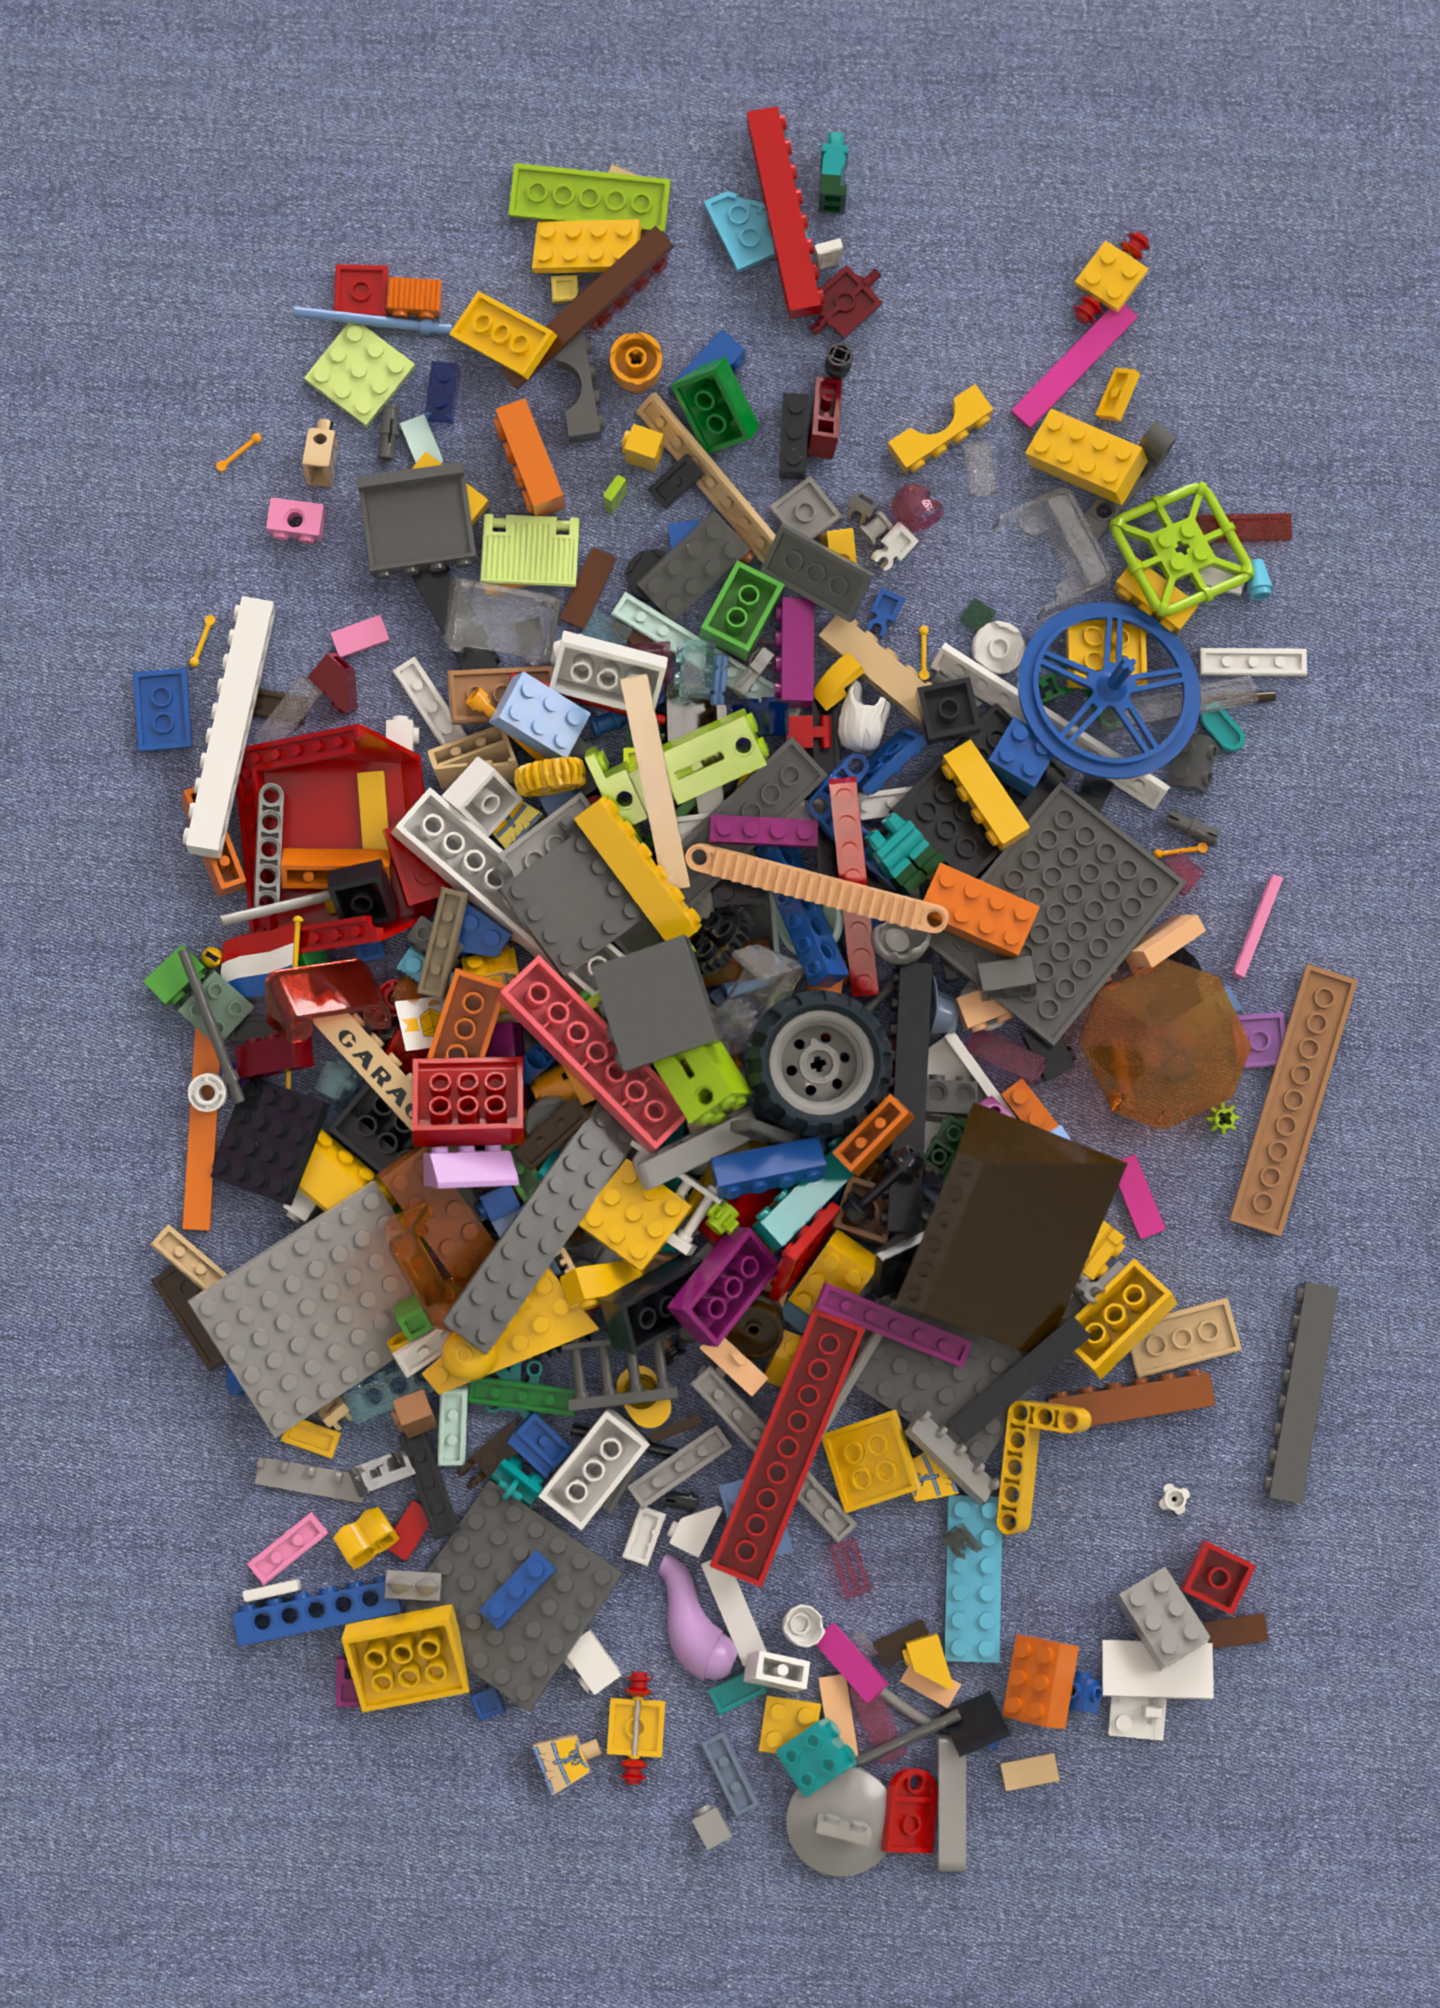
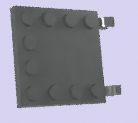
(570, 900)

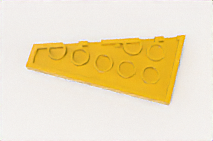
(537, 1327)

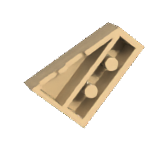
(489, 744)

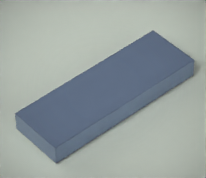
(729, 1773)

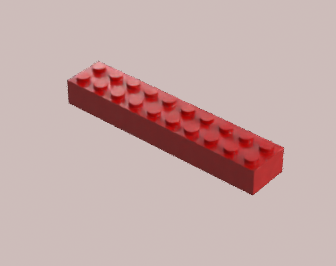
(787, 1447)

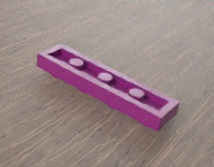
(763, 831)

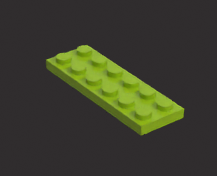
(587, 195)

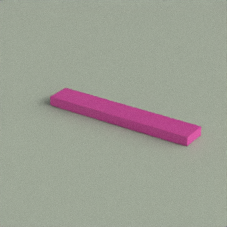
(1073, 365)

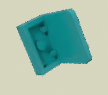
(816, 1756)

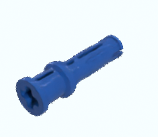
(610, 720)

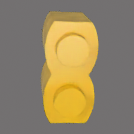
(365, 1537)

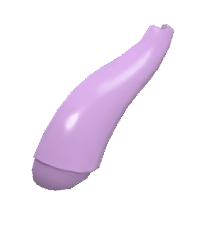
(691, 1634)

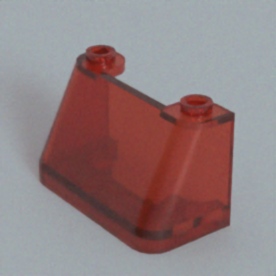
(319, 991)

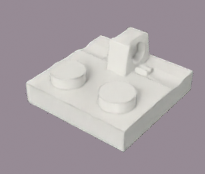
(1137, 1717)

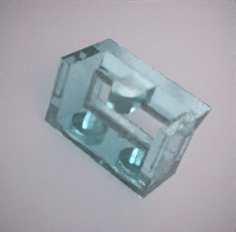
(696, 669)

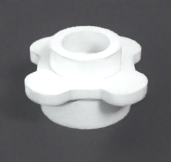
(1180, 1494)

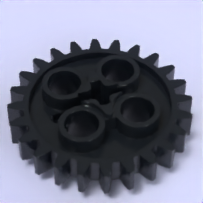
(729, 929)

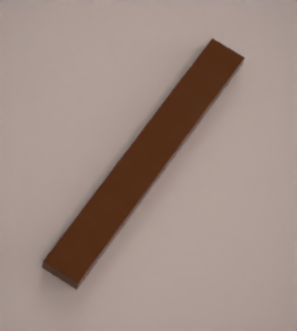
(600, 296)

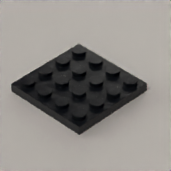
(269, 1140)

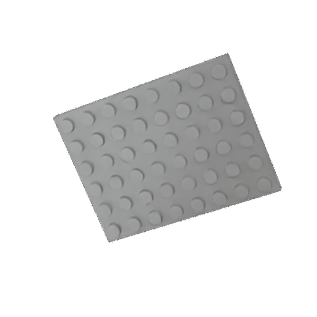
(309, 1311)

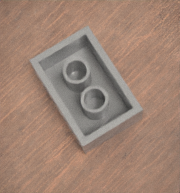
(1162, 1618)

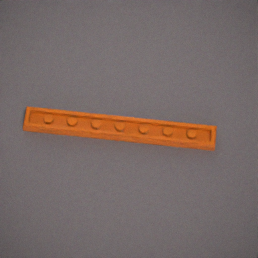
(201, 1143)

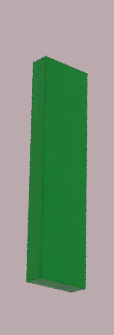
(521, 1396)

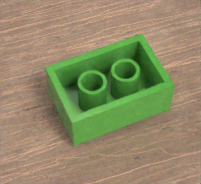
(741, 610)

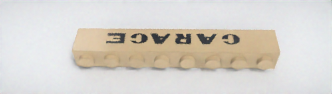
(372, 1063)

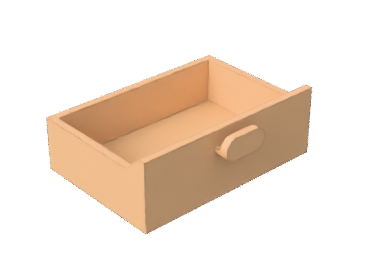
(1164, 941)
(736, 1366)

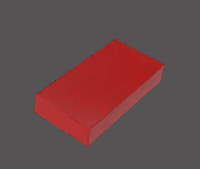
(410, 1530)

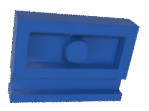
(538, 1444)

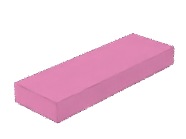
(287, 1548)

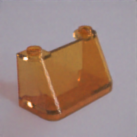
(403, 1240)

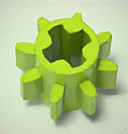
(1228, 1115)
(722, 1218)

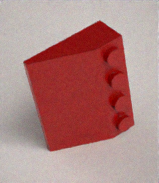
(468, 1101)

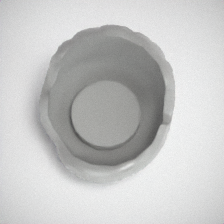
(899, 943)

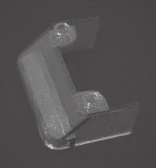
(1072, 540)
(763, 982)

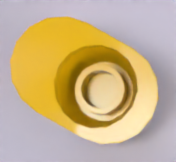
(647, 1413)

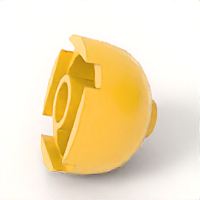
(464, 1360)

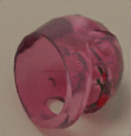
(911, 503)

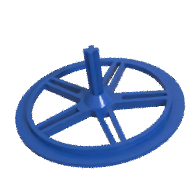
(1109, 690)

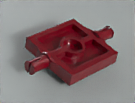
(847, 302)

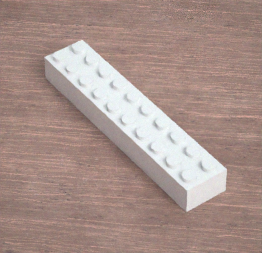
(467, 863)

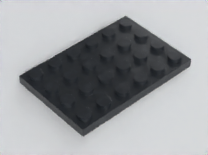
(948, 820)

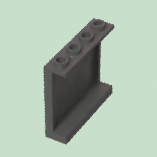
(417, 520)
(655, 1003)

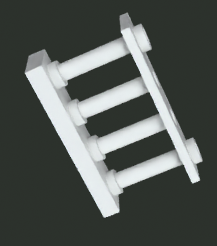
(683, 1239)

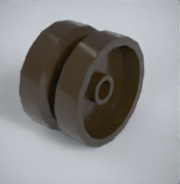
(759, 1328)

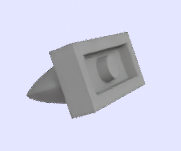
(412, 1585)

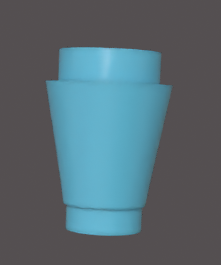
(1260, 586)

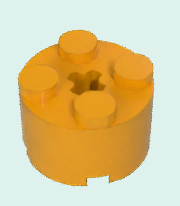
(633, 347)
(553, 1083)

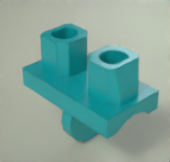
(516, 1482)

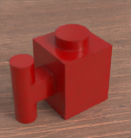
(803, 732)

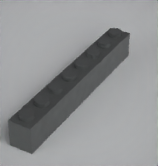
(1301, 1392)

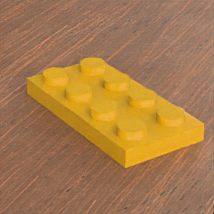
(582, 245)
(503, 335)

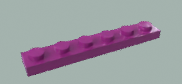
(893, 1324)

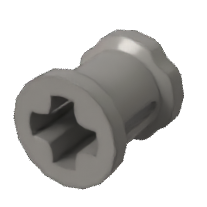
(875, 528)

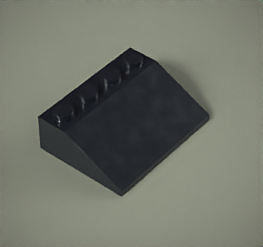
(373, 1129)

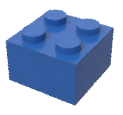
(1019, 758)

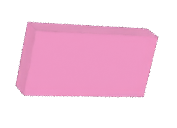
(360, 636)

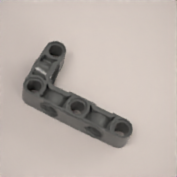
(1156, 445)

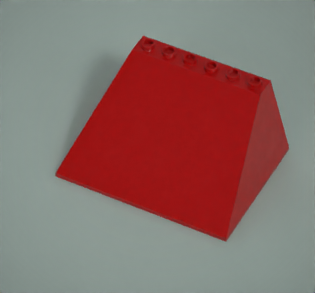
(324, 813)

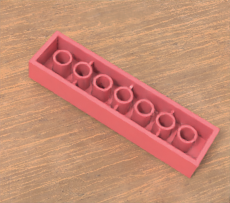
(582, 1046)

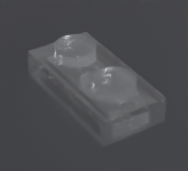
(979, 468)

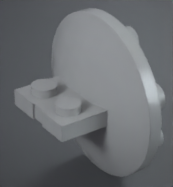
(839, 1824)

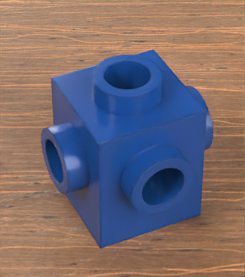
(1085, 1693)

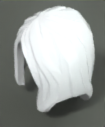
(859, 724)

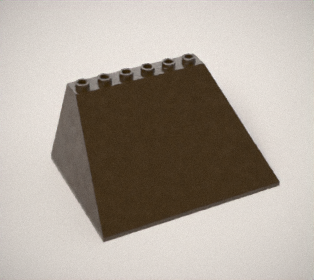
(1010, 1230)

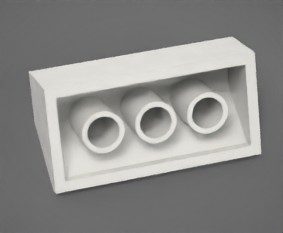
(594, 1468)

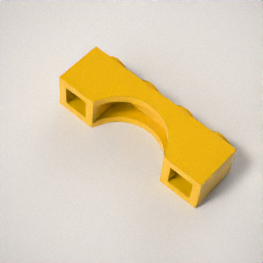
(914, 448)

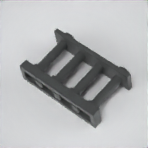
(609, 1396)

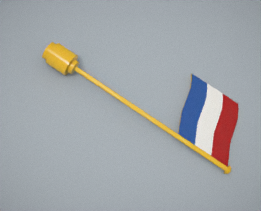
(253, 956)

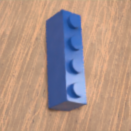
(768, 1168)

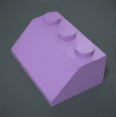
(469, 1167)

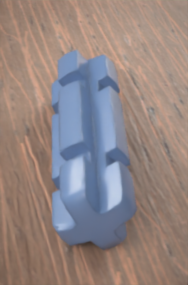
(719, 679)

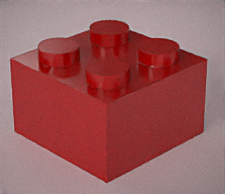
(1217, 1577)

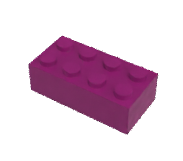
(724, 1286)

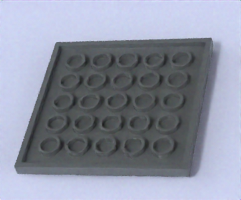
(540, 1636)

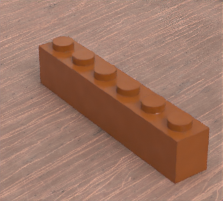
(1141, 1398)

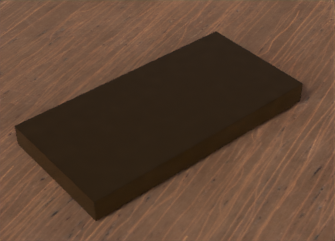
(176, 1291)

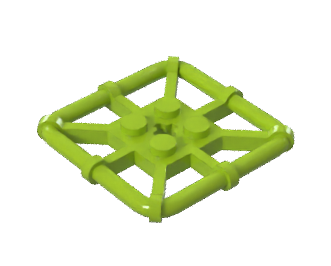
(1185, 533)

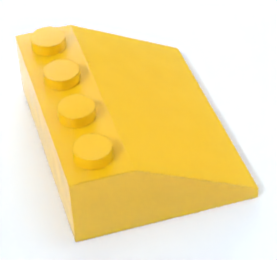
(406, 1658)

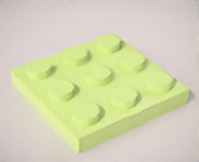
(359, 372)

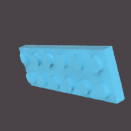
(973, 1584)

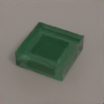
(977, 615)

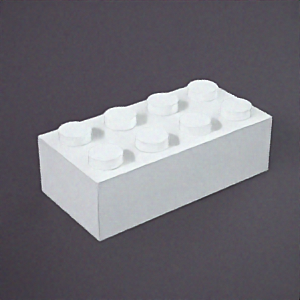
(594, 668)

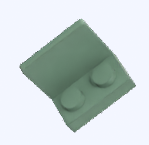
(225, 1003)

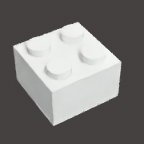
(482, 796)

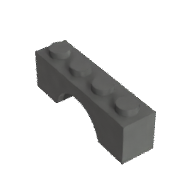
(582, 417)

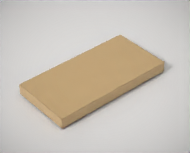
(1187, 1338)

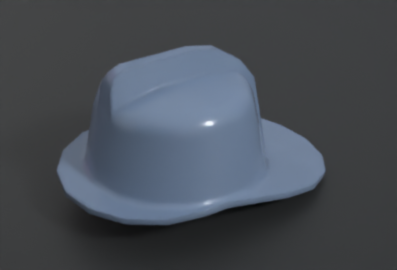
(943, 1011)

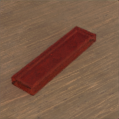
(1251, 527)

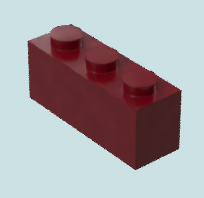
(272, 1056)

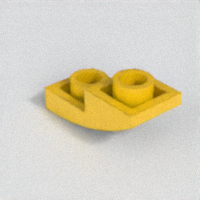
(832, 684)

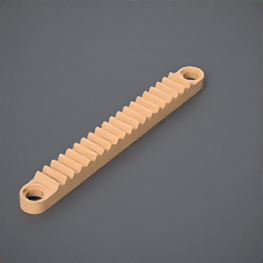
(817, 888)

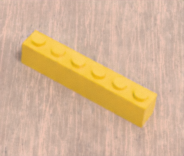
(637, 870)

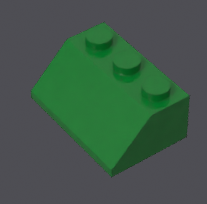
(715, 406)

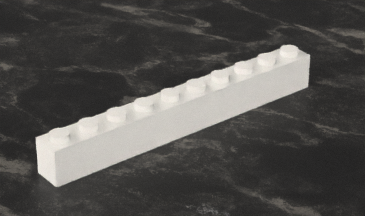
(230, 727)

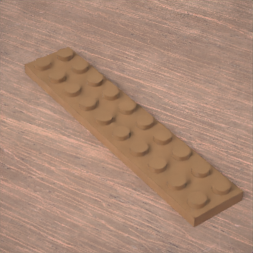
(1293, 1100)

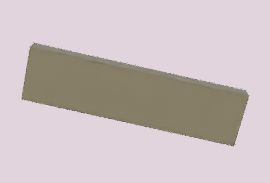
(443, 943)

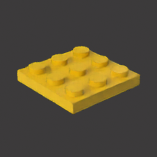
(1087, 641)
(632, 1219)
(871, 1461)

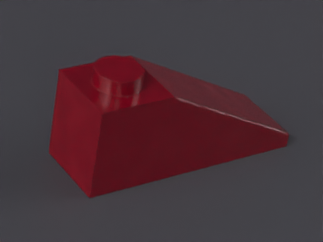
(824, 418)

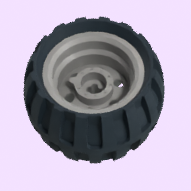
(851, 1031)

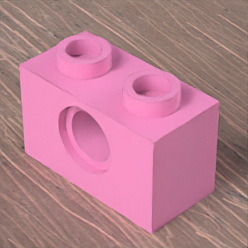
(283, 511)

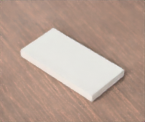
(1132, 1673)

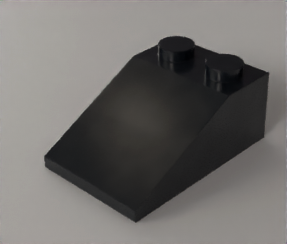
(753, 900)

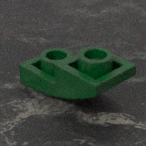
(944, 1145)

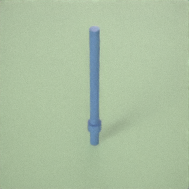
(424, 326)

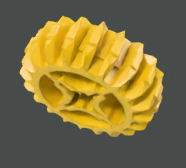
(550, 777)

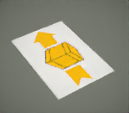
(418, 1021)

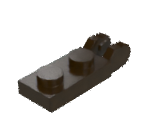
(490, 1456)

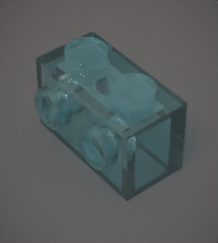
(337, 1081)

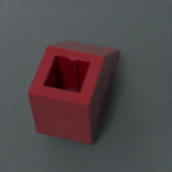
(336, 681)

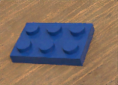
(162, 710)
(889, 759)

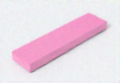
(1256, 927)

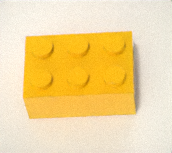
(839, 1264)

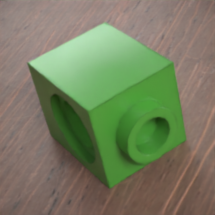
(412, 1318)

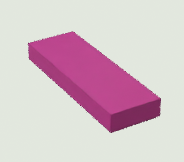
(1139, 1200)
(851, 1663)

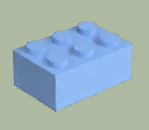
(539, 717)

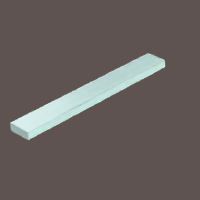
(660, 629)

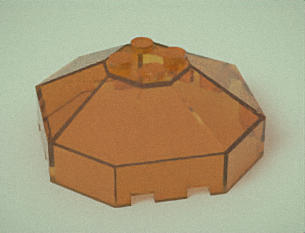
(1164, 1043)

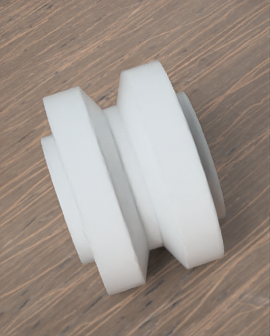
(195, 1092)

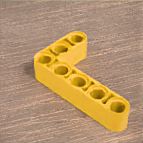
(1027, 1456)

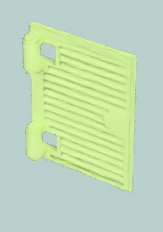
(530, 551)

